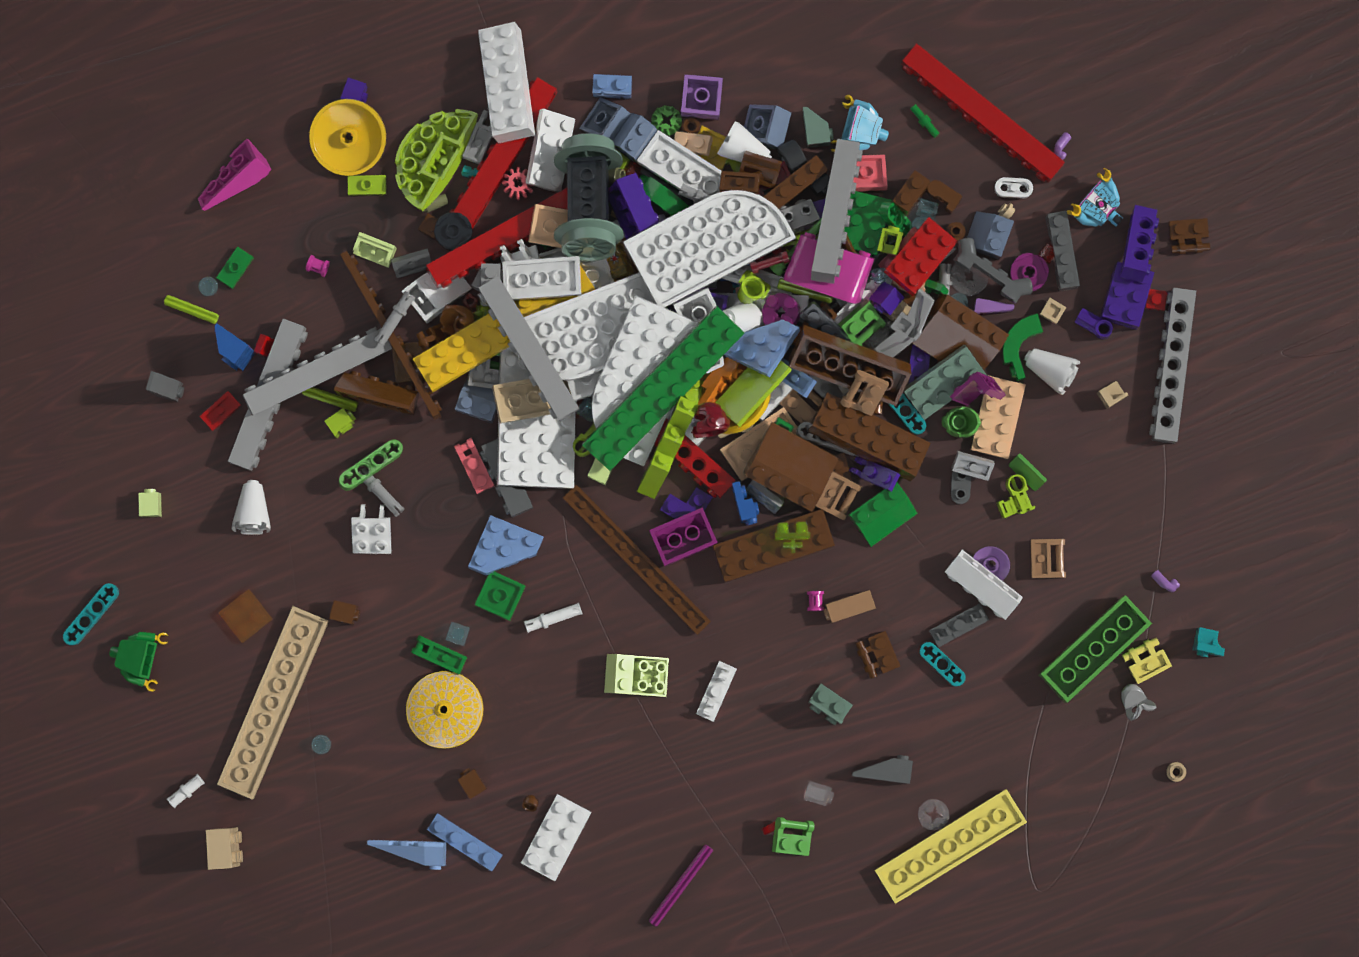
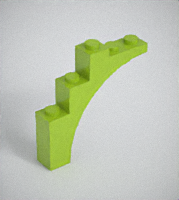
(670, 442)

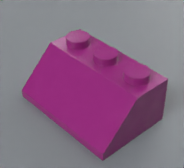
(683, 537)

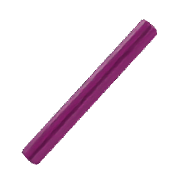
(680, 886)

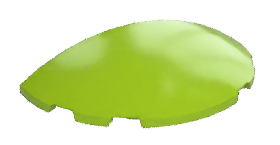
(432, 155)

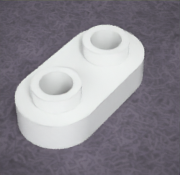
(1013, 186)

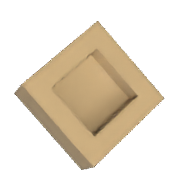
(1052, 311)

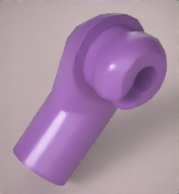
(1060, 144)
(1164, 583)

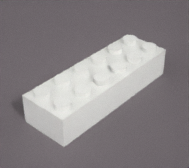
(506, 82)

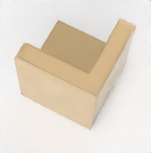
(1111, 394)

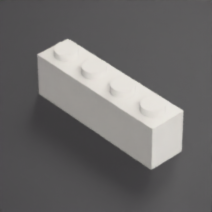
(983, 584)

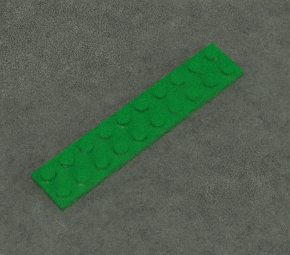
(663, 388)

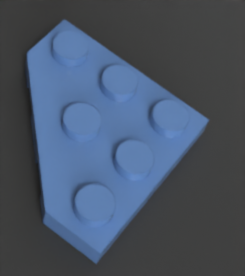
(764, 346)
(503, 546)

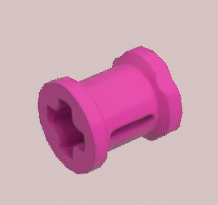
(317, 265)
(815, 600)

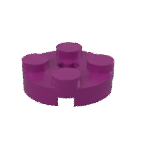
(1034, 263)
(777, 301)

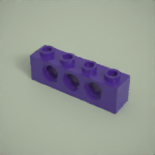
(1138, 243)

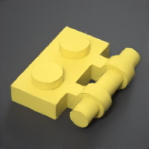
(1150, 665)

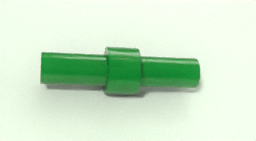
(924, 121)

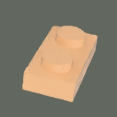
(696, 143)

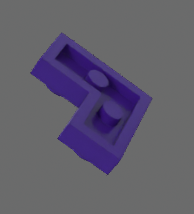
(676, 508)

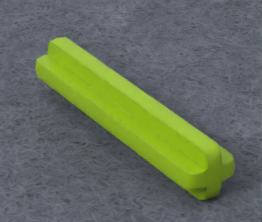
(796, 289)
(191, 309)
(331, 398)

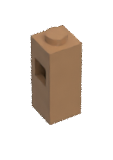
(849, 607)

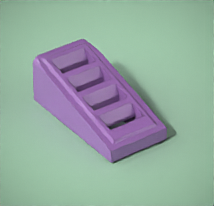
(985, 307)

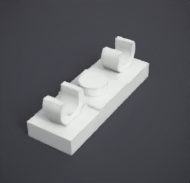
(716, 691)

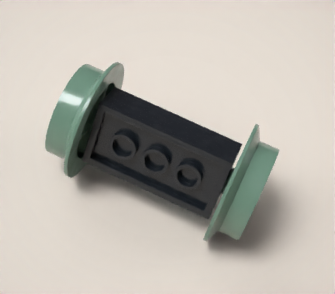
(588, 228)

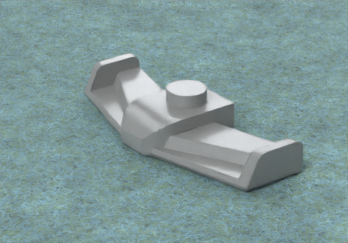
(907, 327)

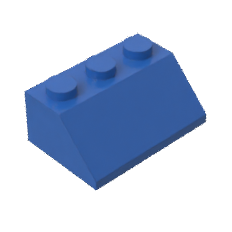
(234, 351)

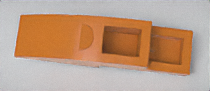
(719, 380)

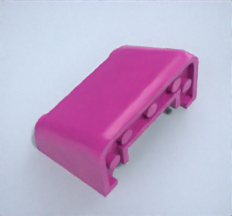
(852, 277)

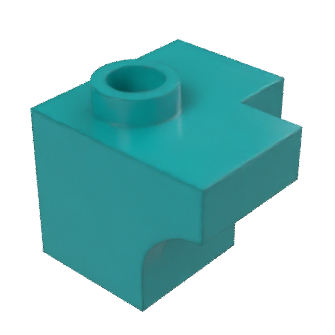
(1207, 643)

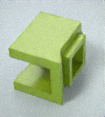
(890, 249)
(340, 422)

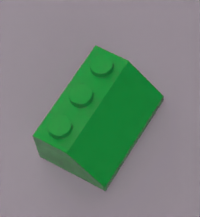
(883, 514)

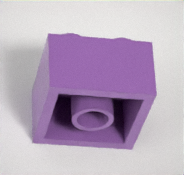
(701, 97)

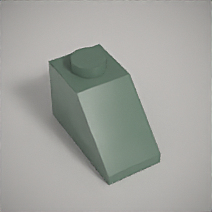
(816, 129)

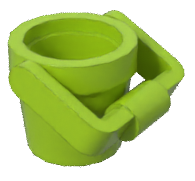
(752, 288)

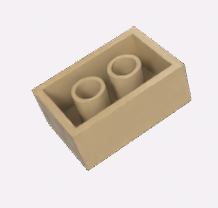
(223, 848)

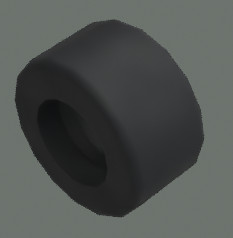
(792, 155)

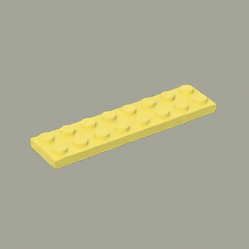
(950, 846)

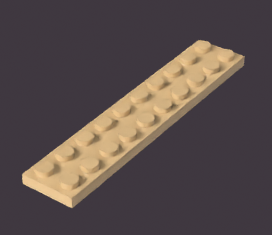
(273, 702)

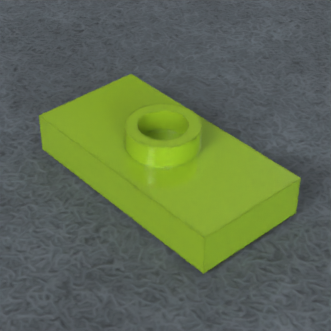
(367, 185)

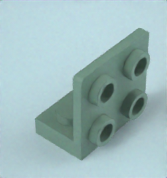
(830, 704)

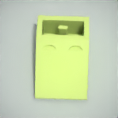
(636, 675)

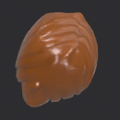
(455, 318)

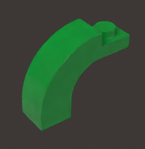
(662, 197)
(1020, 332)

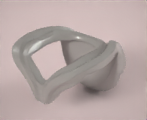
(1134, 696)

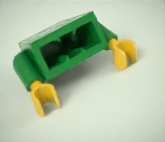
(136, 657)

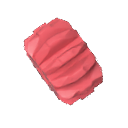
(511, 185)

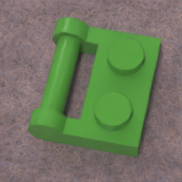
(858, 319)
(789, 842)

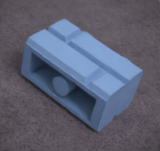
(612, 86)

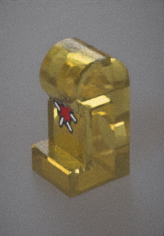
(620, 264)

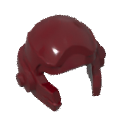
(712, 420)

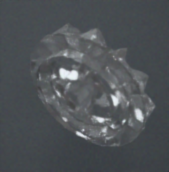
(928, 806)

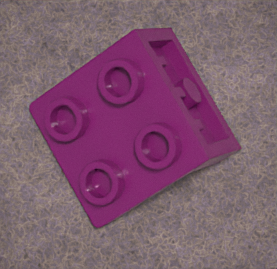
(974, 386)

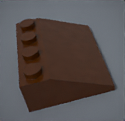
(953, 325)
(377, 393)
(791, 466)

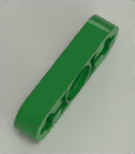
(895, 217)

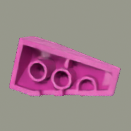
(242, 172)

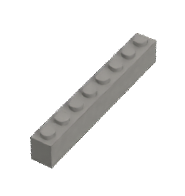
(835, 211)
(528, 348)
(313, 373)
(254, 428)

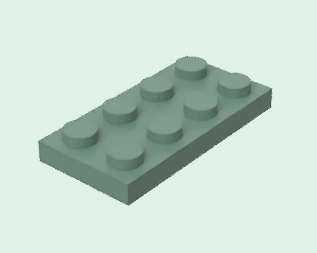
(937, 384)

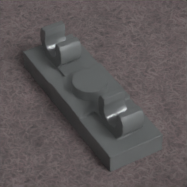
(958, 625)

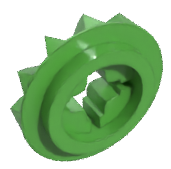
(675, 121)

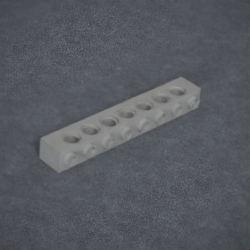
(1186, 299)

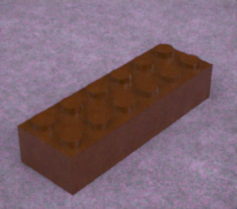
(839, 360)
(869, 437)
(761, 551)

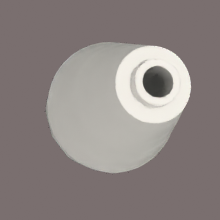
(739, 141)
(745, 316)
(1052, 368)
(251, 511)

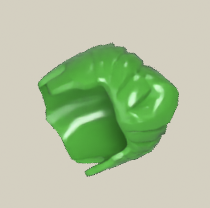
(961, 422)

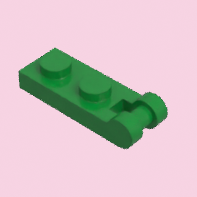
(440, 655)

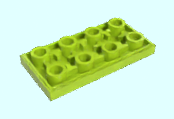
(749, 392)

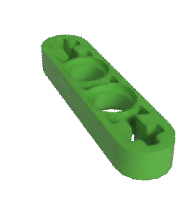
(370, 464)

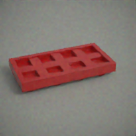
(920, 256)

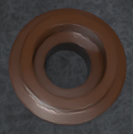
(690, 120)
(961, 230)

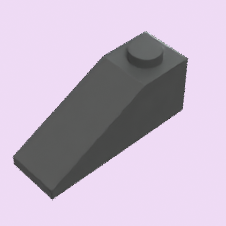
(164, 387)
(890, 770)

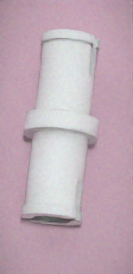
(185, 790)

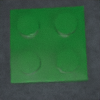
(500, 595)

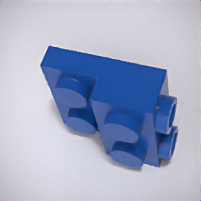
(746, 508)

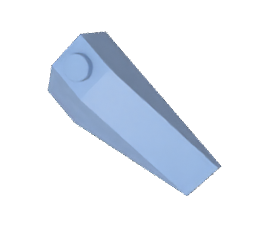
(422, 852)

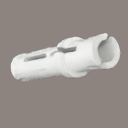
(553, 617)

